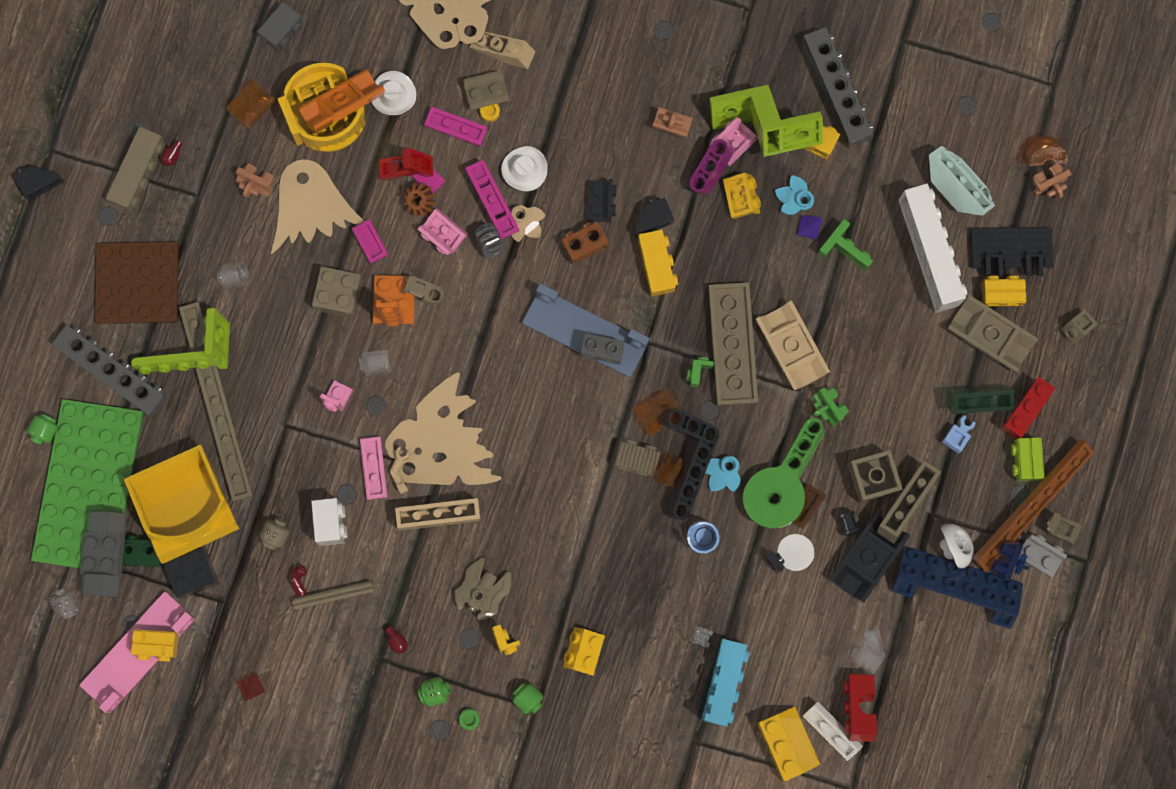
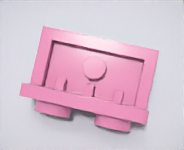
(738, 136)
(442, 232)

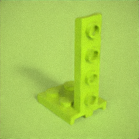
(215, 353)

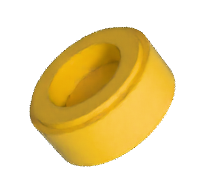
(490, 113)

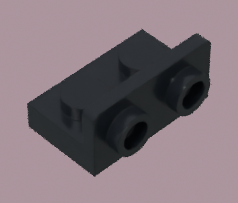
(600, 201)

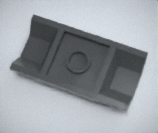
(103, 554)

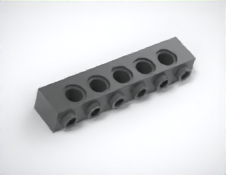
(852, 134)
(70, 337)

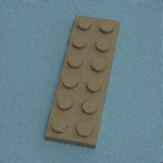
(733, 344)

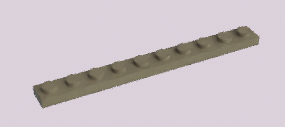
(217, 408)

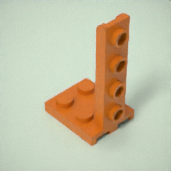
(390, 304)

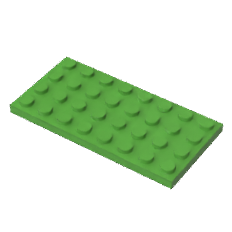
(85, 474)

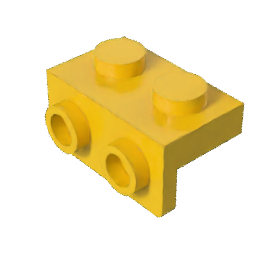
(583, 651)

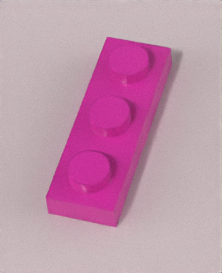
(456, 126)

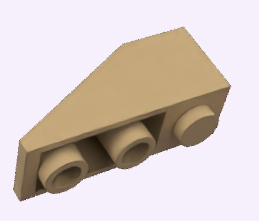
(505, 49)

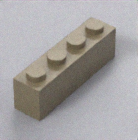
(136, 169)
(909, 502)

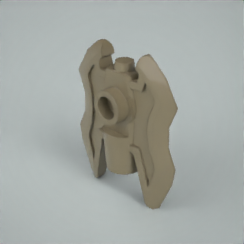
(482, 593)

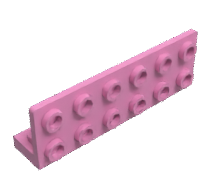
(122, 671)

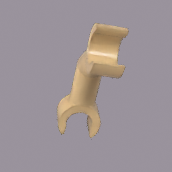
(394, 471)

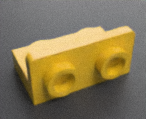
(742, 195)
(501, 638)

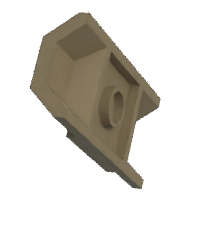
(992, 333)

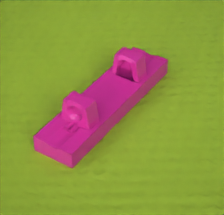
(492, 199)

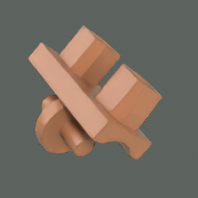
(672, 122)
(253, 184)
(1042, 184)

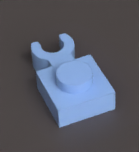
(958, 436)

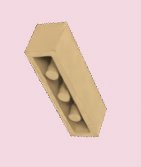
(438, 514)

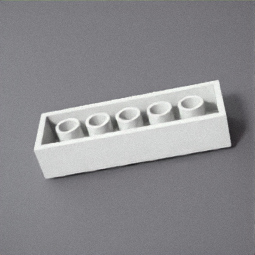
(932, 248)

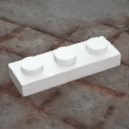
(832, 730)

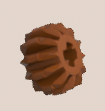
(414, 193)

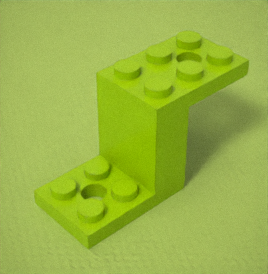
(773, 134)

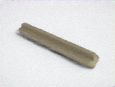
(332, 595)

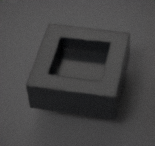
(775, 561)

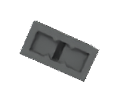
(602, 349)

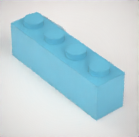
(724, 683)

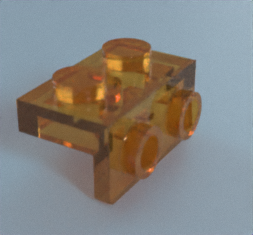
(250, 104)
(650, 410)

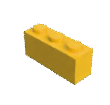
(657, 262)

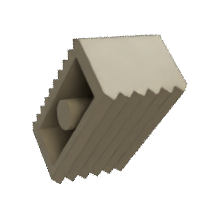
(637, 459)

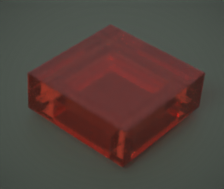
(251, 687)

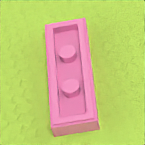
(373, 468)

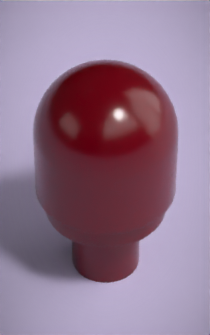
(171, 154)
(396, 641)

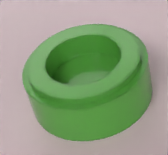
(469, 719)

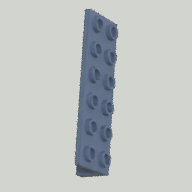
(569, 323)

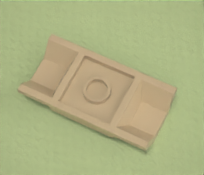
(792, 346)

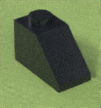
(37, 181)
(654, 217)

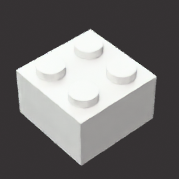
(328, 522)

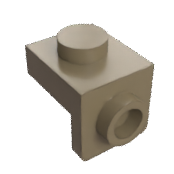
(1063, 528)

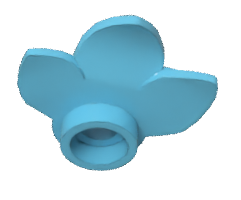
(791, 196)
(721, 476)

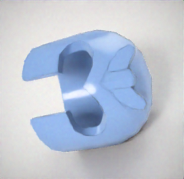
(703, 536)

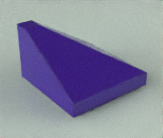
(809, 226)

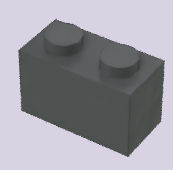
(281, 27)

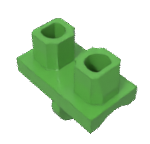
(827, 408)

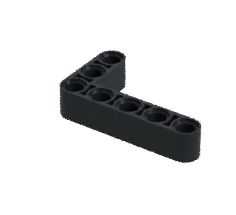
(691, 459)

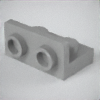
(1042, 555)

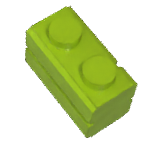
(1028, 459)

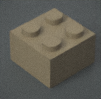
(337, 292)
(875, 476)

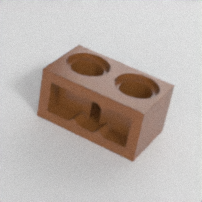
(587, 247)

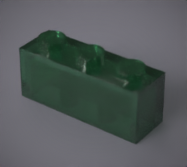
(980, 399)

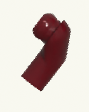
(295, 580)

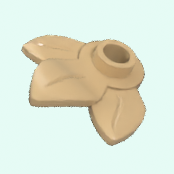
(529, 223)

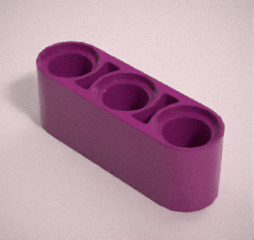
(711, 177)

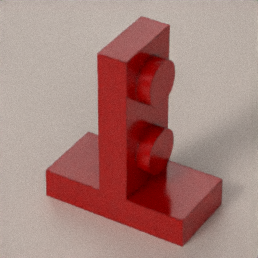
(408, 164)

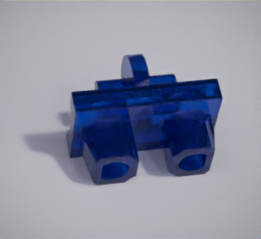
(1013, 552)

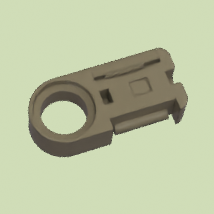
(422, 289)

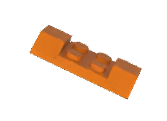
(340, 101)

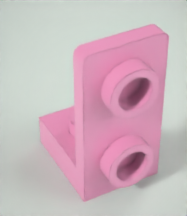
(336, 397)

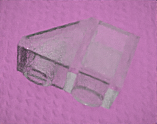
(870, 653)

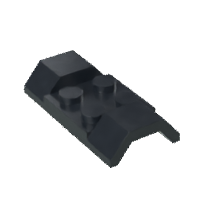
(867, 561)

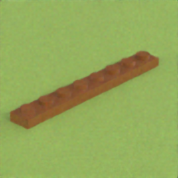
(1033, 504)

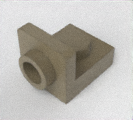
(1079, 326)

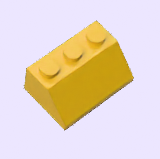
(788, 744)

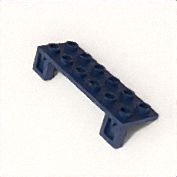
(965, 583)

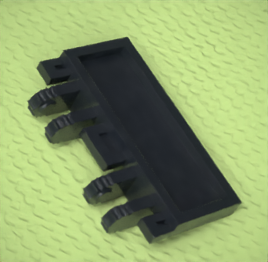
(1012, 247)

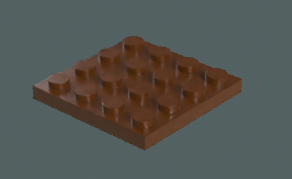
(137, 283)

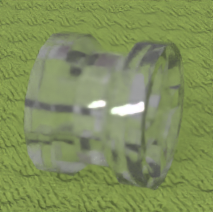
(701, 636)

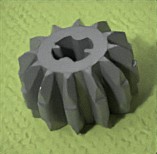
(489, 240)

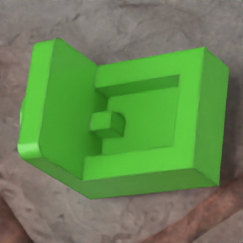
(693, 374)

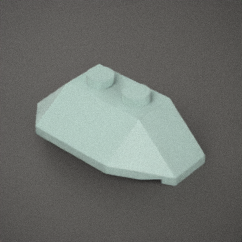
(959, 183)

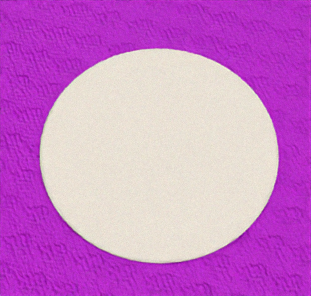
(796, 552)

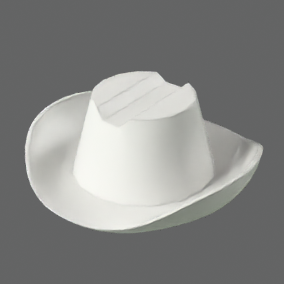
(398, 95)
(524, 168)
(957, 545)

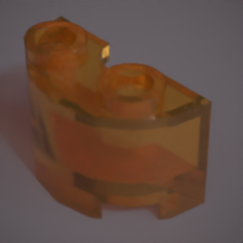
(1043, 149)

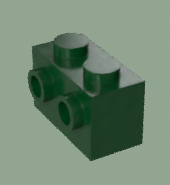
(140, 553)

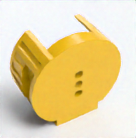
(306, 86)

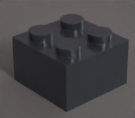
(191, 573)

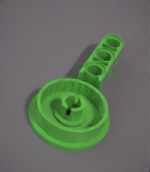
(782, 482)

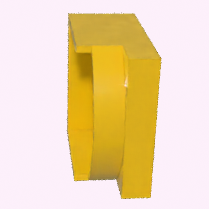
(181, 504)

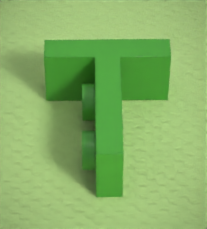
(846, 247)

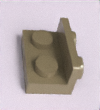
(486, 90)

